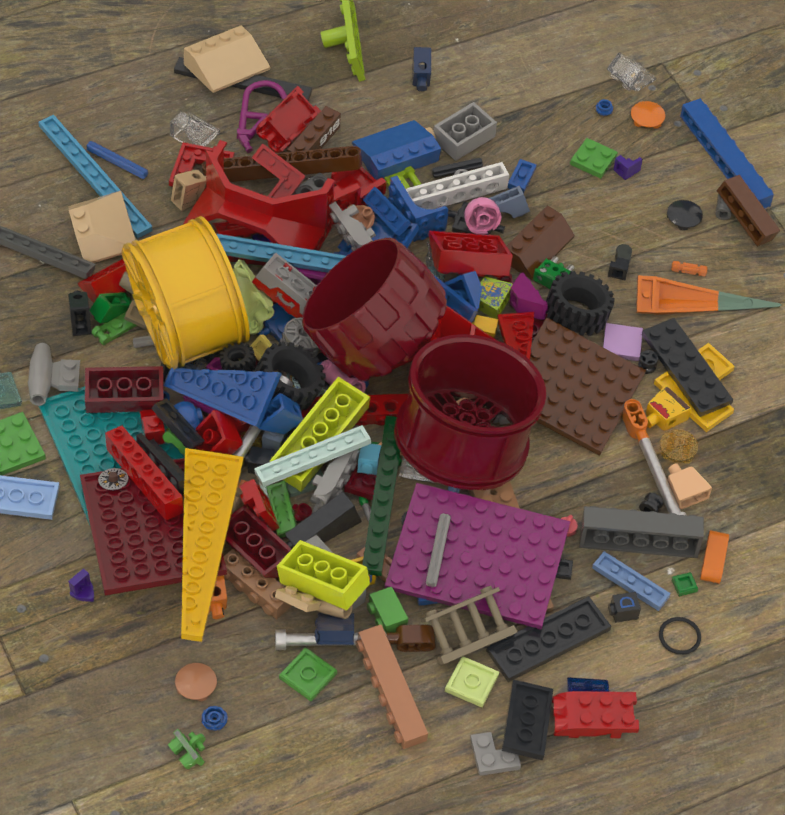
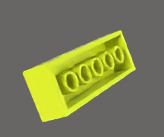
(332, 415)

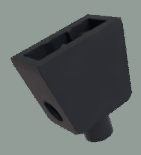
(79, 306)

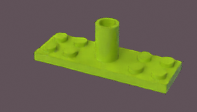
(350, 36)

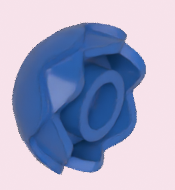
(214, 712)

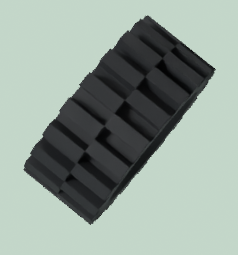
(583, 290)
(300, 366)

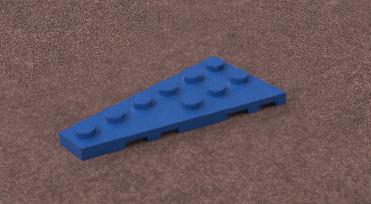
(229, 391)

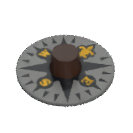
(113, 479)

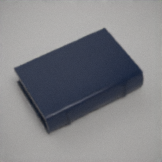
(334, 630)

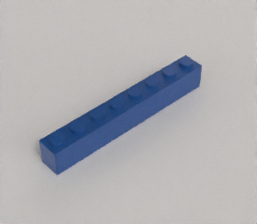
(723, 148)

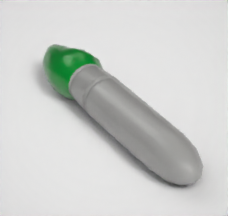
(366, 508)

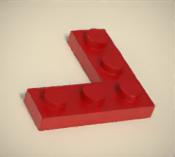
(188, 156)
(289, 176)

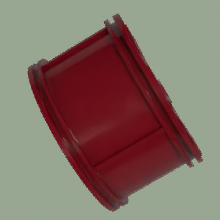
(456, 441)

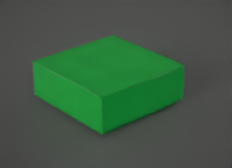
(684, 584)

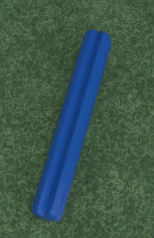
(117, 159)

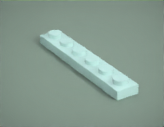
(312, 456)

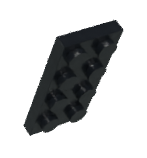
(527, 720)

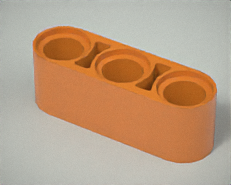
(714, 557)

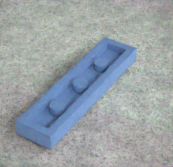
(631, 580)

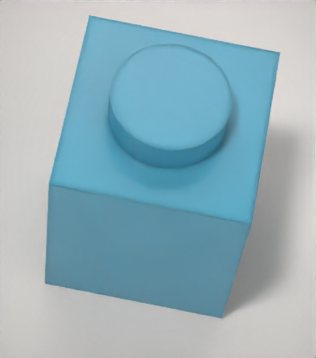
(369, 459)

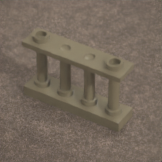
(484, 637)

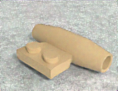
(309, 603)

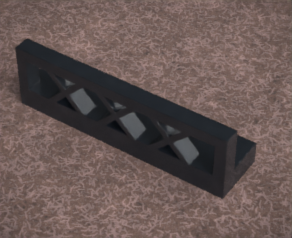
(163, 462)

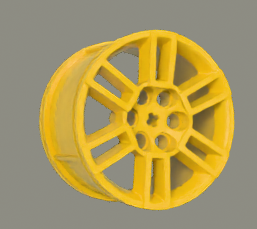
(186, 292)

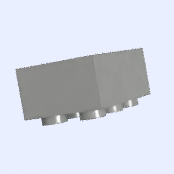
(465, 131)

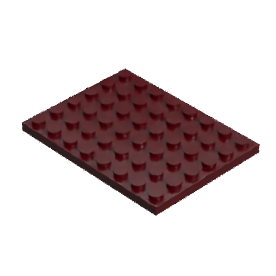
(132, 538)

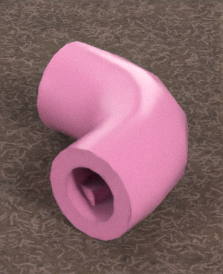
(332, 372)

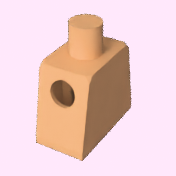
(688, 486)

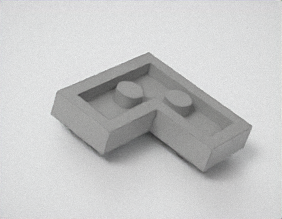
(489, 759)

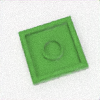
(308, 674)

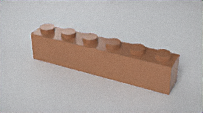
(392, 687)

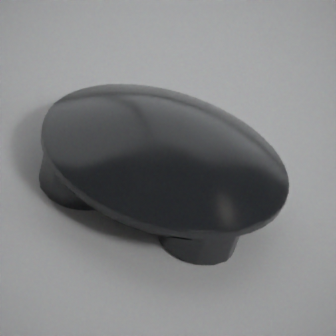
(684, 214)

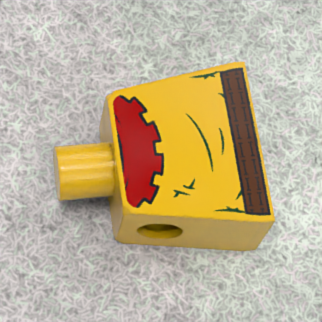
(667, 410)

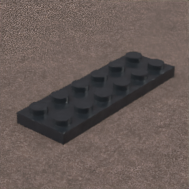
(687, 367)
(558, 635)

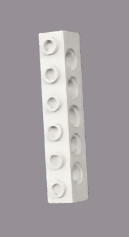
(460, 187)

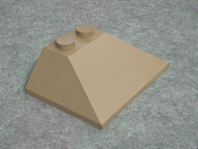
(101, 226)

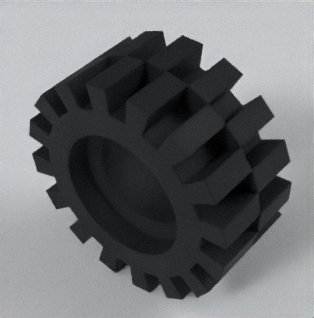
(238, 351)

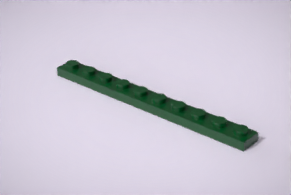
(382, 501)

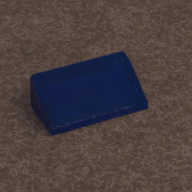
(584, 684)

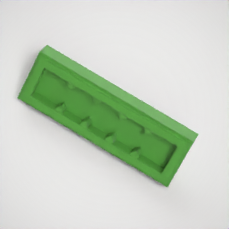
(282, 507)

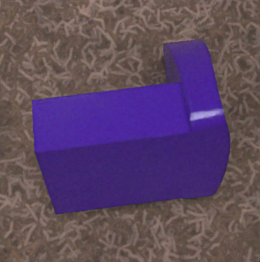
(81, 587)

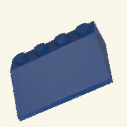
(397, 149)

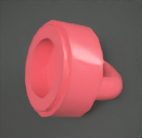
(573, 525)

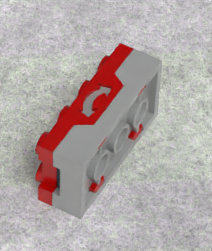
(284, 285)

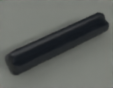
(452, 168)

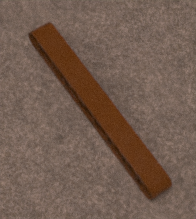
(306, 162)

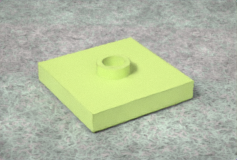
(472, 681)

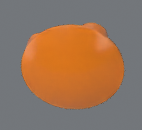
(647, 114)

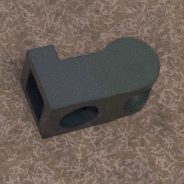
(622, 260)

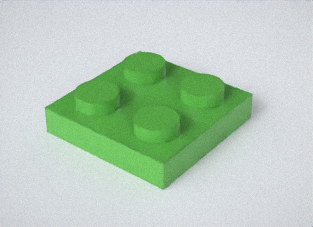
(593, 158)

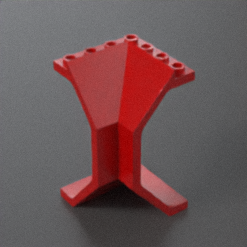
(289, 220)

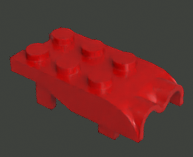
(287, 121)
(594, 713)

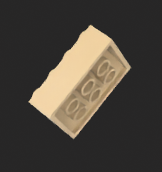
(225, 59)

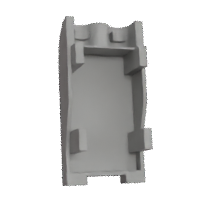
(353, 230)
(333, 479)

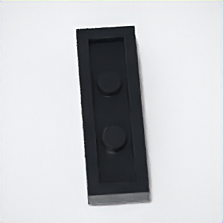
(178, 424)

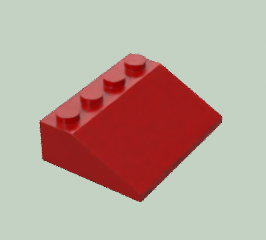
(469, 253)

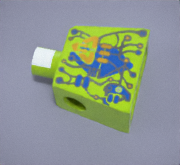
(494, 296)

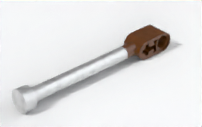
(407, 638)

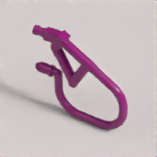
(244, 134)

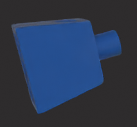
(281, 415)

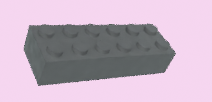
(641, 532)

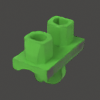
(192, 756)

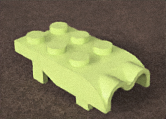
(256, 302)

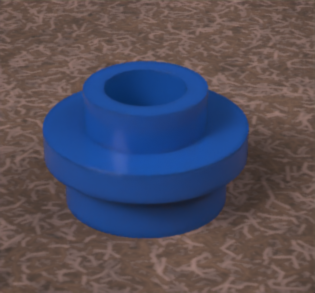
(604, 107)

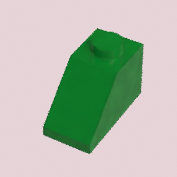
(110, 306)

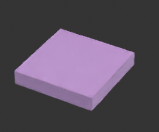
(623, 341)

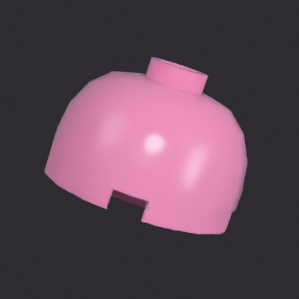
(482, 215)

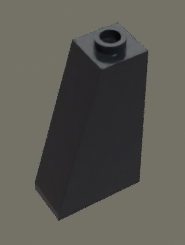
(326, 522)

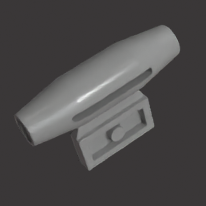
(45, 373)

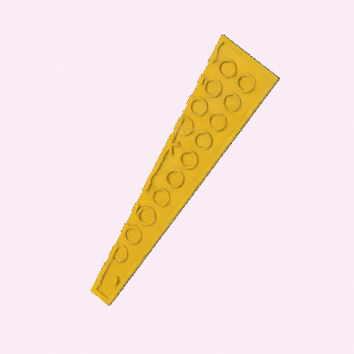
(208, 503)

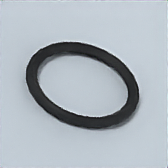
(682, 652)

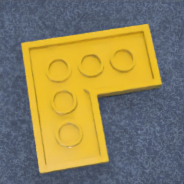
(721, 368)

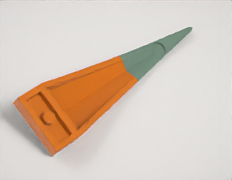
(667, 296)

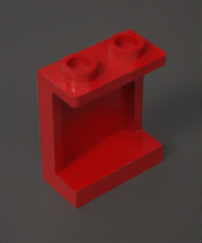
(362, 178)

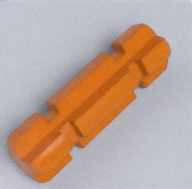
(689, 268)

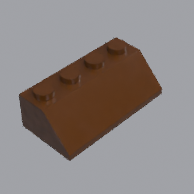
(539, 240)

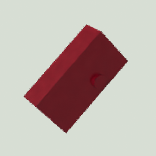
(123, 388)

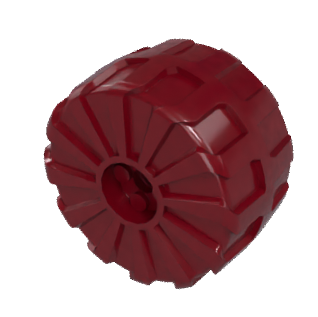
(374, 309)

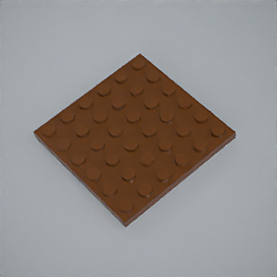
(582, 385)

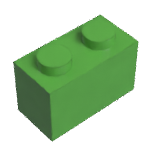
(387, 609)

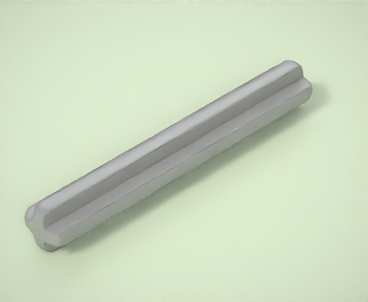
(438, 549)

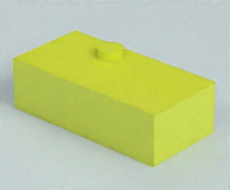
(323, 575)

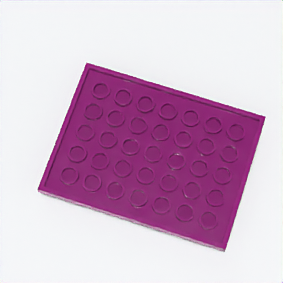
(482, 548)

